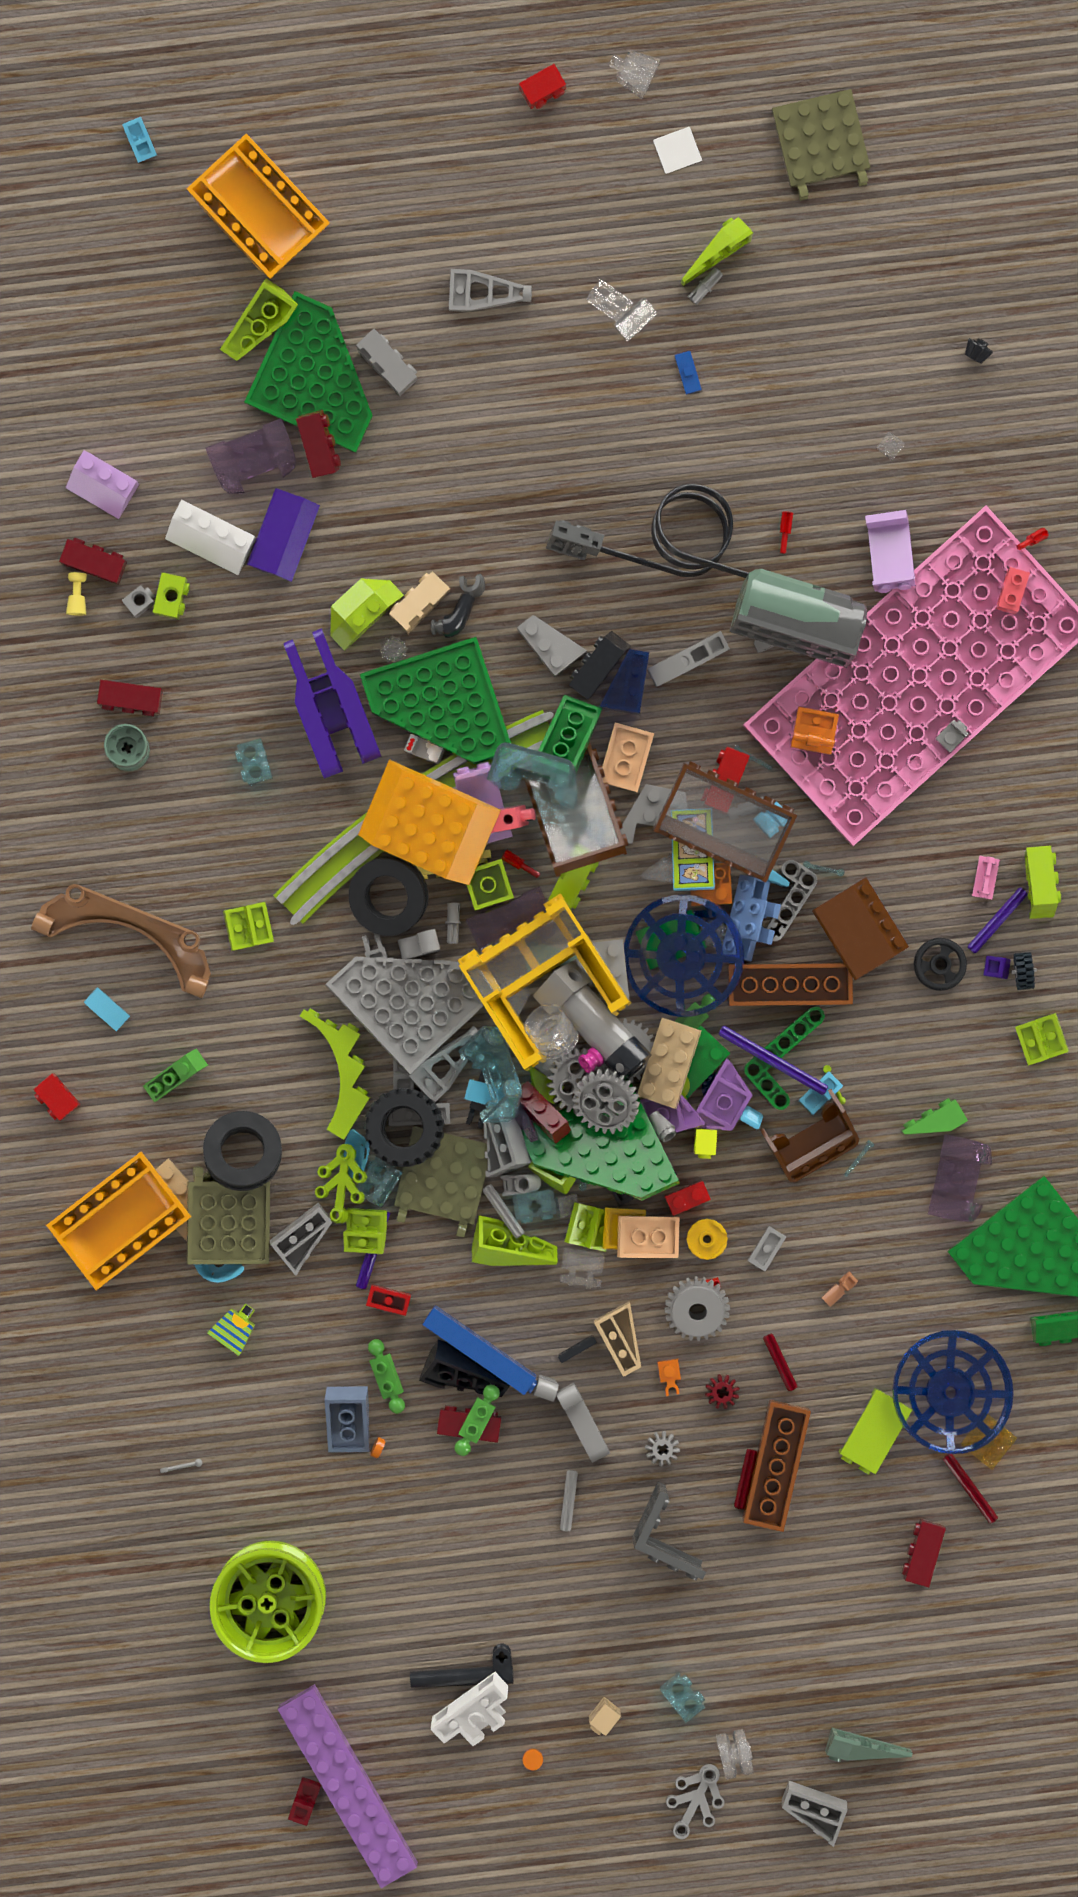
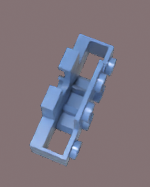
(748, 914)

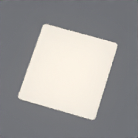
(677, 150)

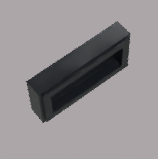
(577, 1348)

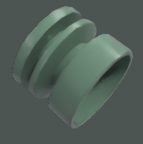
(115, 745)

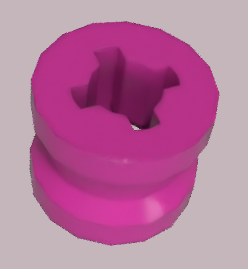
(591, 1060)

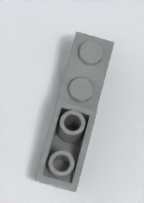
(688, 659)

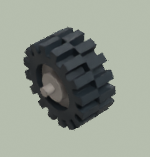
(1024, 971)

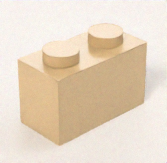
(604, 1717)

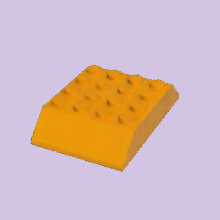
(257, 206)
(428, 823)
(118, 1221)

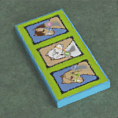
(691, 869)

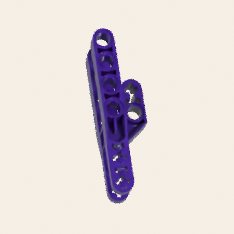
(330, 704)

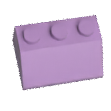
(101, 484)

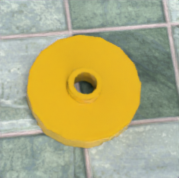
(714, 1247)

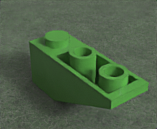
(175, 1075)
(943, 1119)

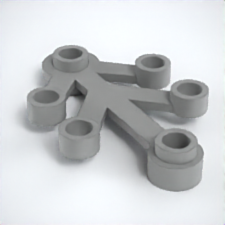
(697, 1798)

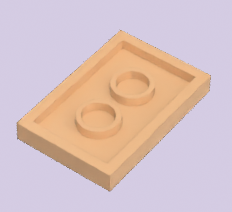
(626, 757)
(648, 1237)

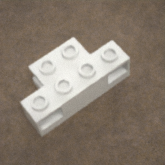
(473, 1711)

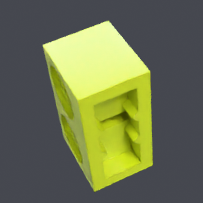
(705, 1143)

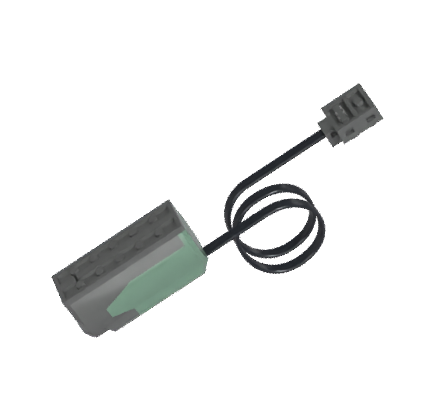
(768, 605)

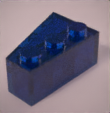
(628, 685)

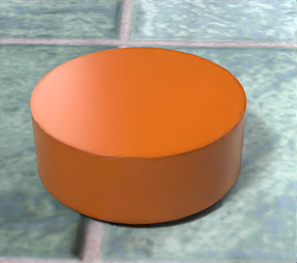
(377, 1447)
(532, 1759)

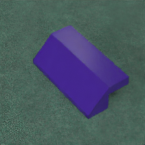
(283, 534)

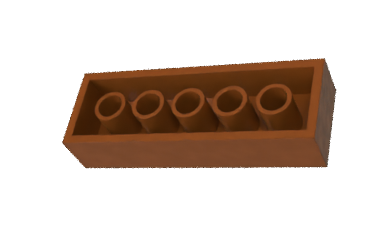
(792, 985)
(776, 1465)

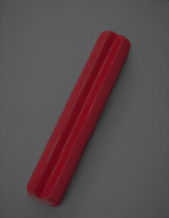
(780, 1362)
(745, 1479)

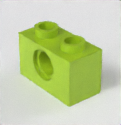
(168, 584)

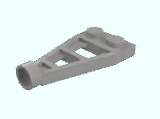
(461, 285)
(428, 1081)

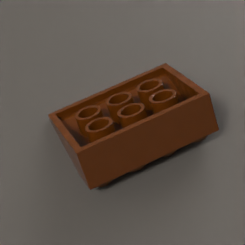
(860, 928)

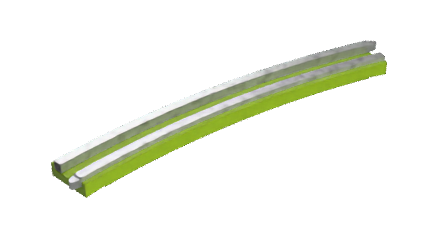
(349, 852)

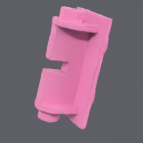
(985, 877)

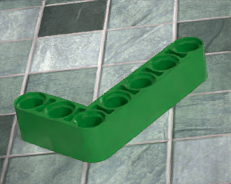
(774, 1046)

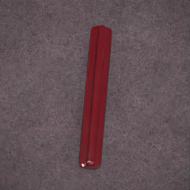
(970, 1488)

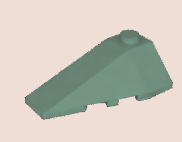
(857, 1747)

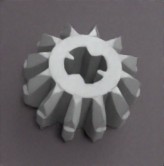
(663, 1455)

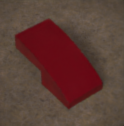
(304, 1801)

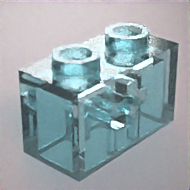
(542, 1197)

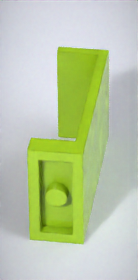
(874, 1433)

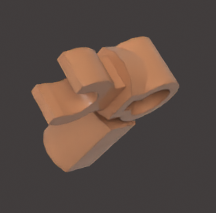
(846, 1283)

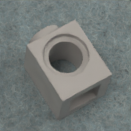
(137, 610)

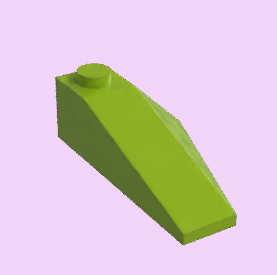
(727, 241)

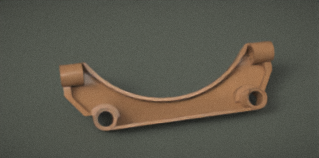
(93, 907)

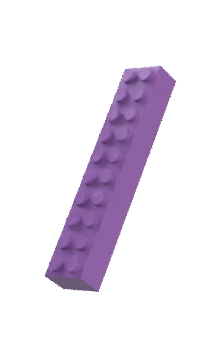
(347, 1786)

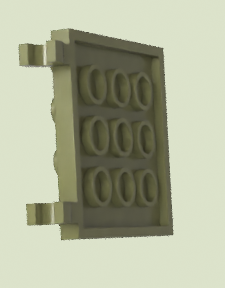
(821, 140)
(446, 1183)
(227, 1223)

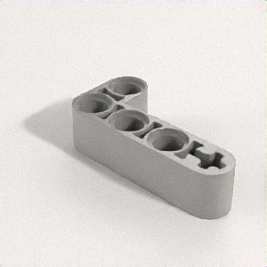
(787, 903)
(419, 945)
(582, 1422)

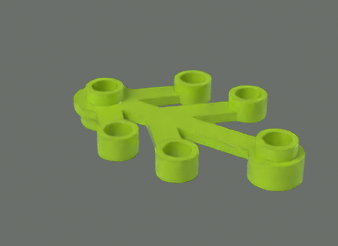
(343, 1180)

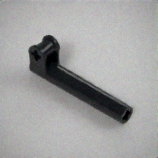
(466, 1676)

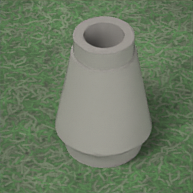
(663, 1128)

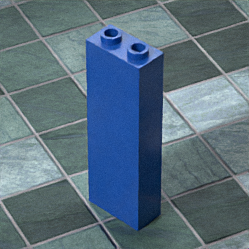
(480, 1350)

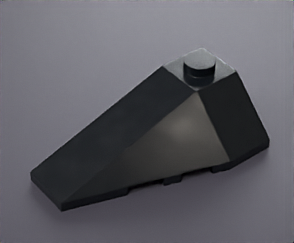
(453, 1368)

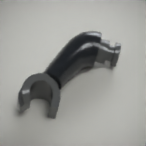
(455, 622)

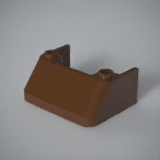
(815, 1144)

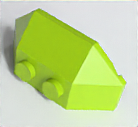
(361, 609)

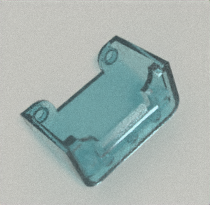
(517, 762)
(491, 1055)

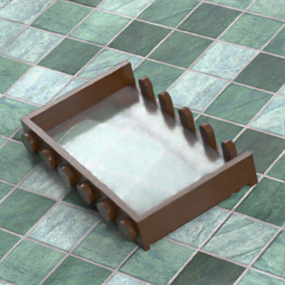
(725, 821)
(583, 833)

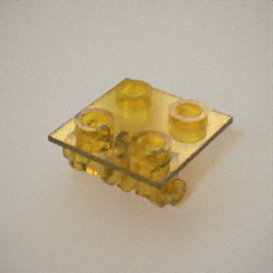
(994, 1450)

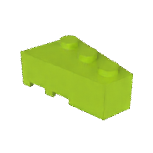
(1042, 881)
(571, 883)

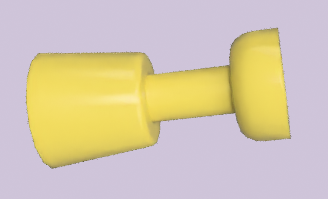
(76, 603)

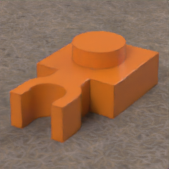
(668, 1373)

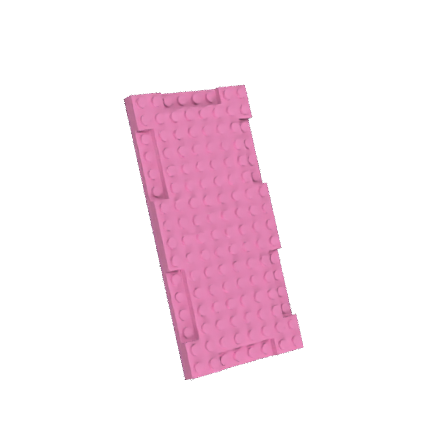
(919, 666)

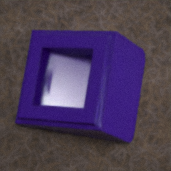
(997, 967)

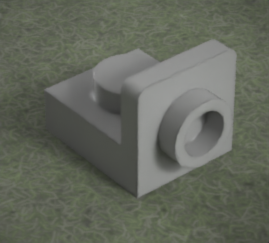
(952, 735)

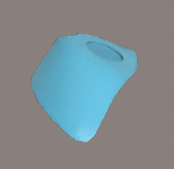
(356, 1139)
(220, 1274)

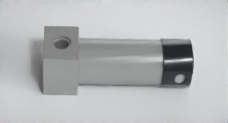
(592, 1019)

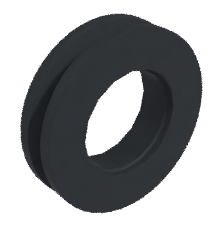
(365, 911)
(236, 1123)

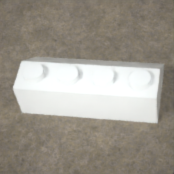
(210, 537)

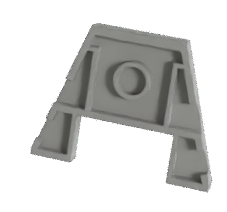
(645, 809)

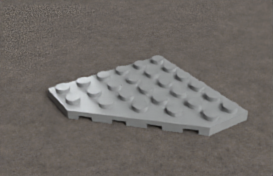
(406, 1003)

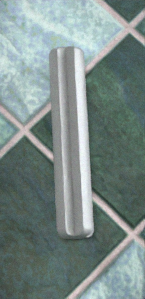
(503, 1211)
(568, 1501)

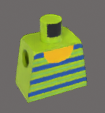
(234, 1329)

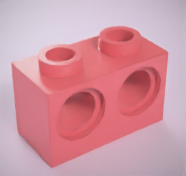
(1012, 590)

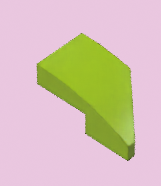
(539, 1081)

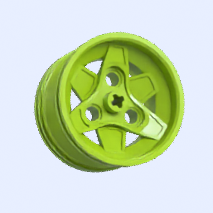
(261, 1617)

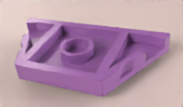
(724, 1099)
(682, 1118)

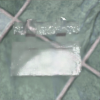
(582, 1261)

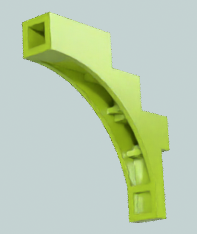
(351, 1100)

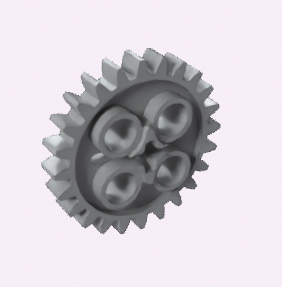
(562, 1074)
(606, 1101)

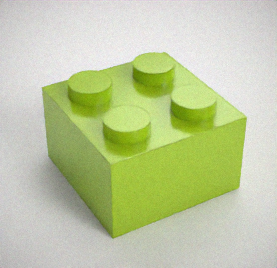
(489, 885)

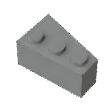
(301, 1236)

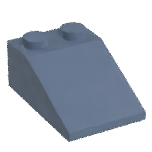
(347, 1419)

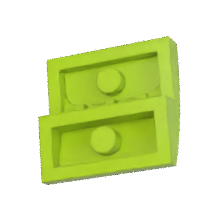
(248, 926)
(1042, 1039)
(586, 1227)
(365, 1231)

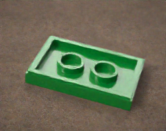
(668, 927)

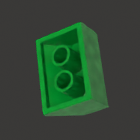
(1054, 1327)

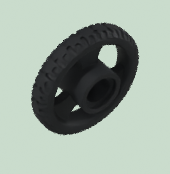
(951, 979)

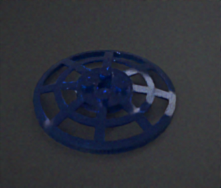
(694, 951)
(964, 1392)

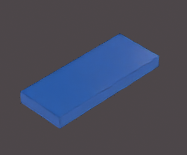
(688, 372)

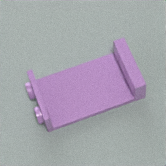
(890, 551)
(475, 784)

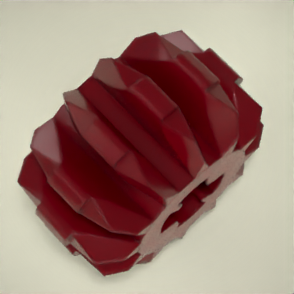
(725, 1397)

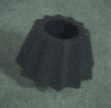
(978, 350)

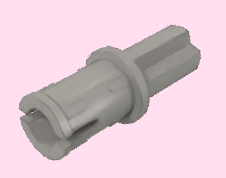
(705, 286)
(453, 922)

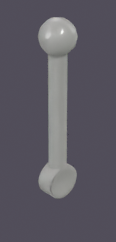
(198, 1462)

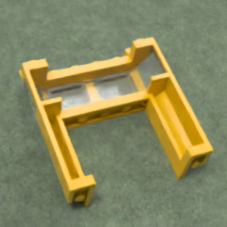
(527, 957)

